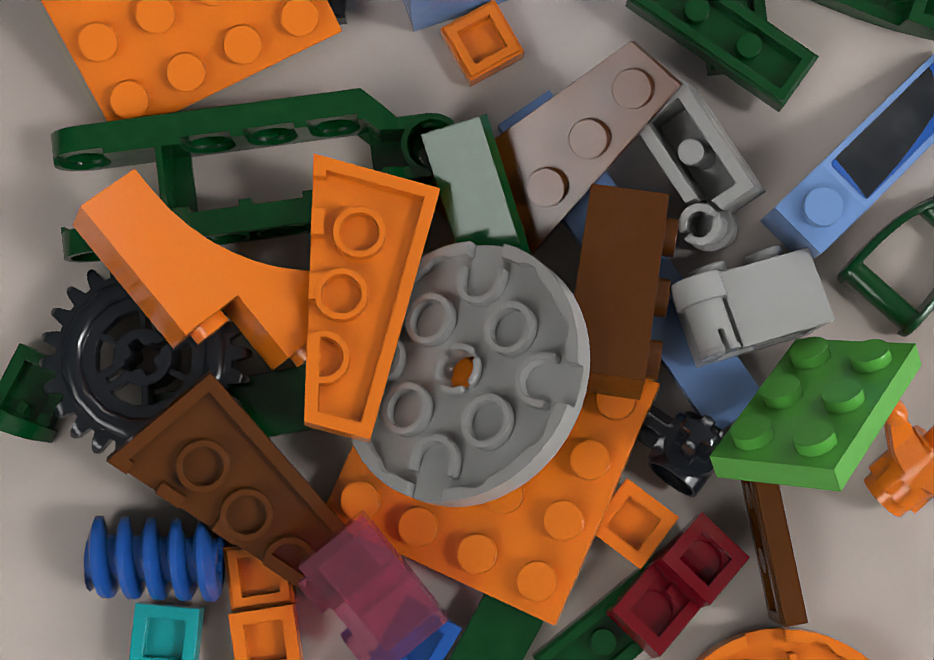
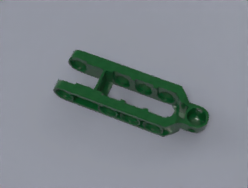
(179, 136)

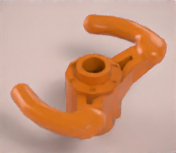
(905, 472)

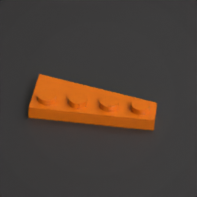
(361, 279)

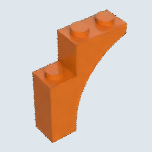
(189, 280)

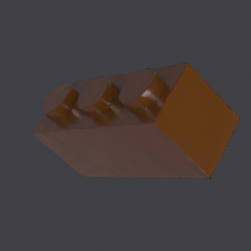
(622, 286)

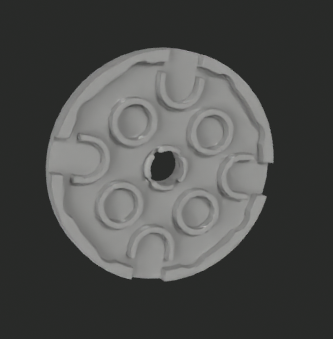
(524, 383)

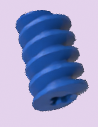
(154, 561)

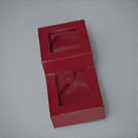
(677, 585)

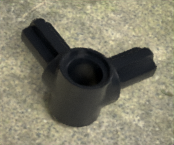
(681, 448)

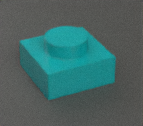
(166, 631)

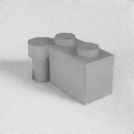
(702, 169)
(750, 305)

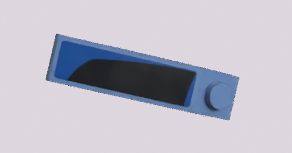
(858, 168)

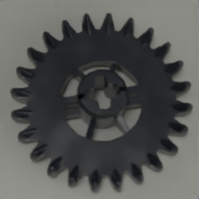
(89, 390)

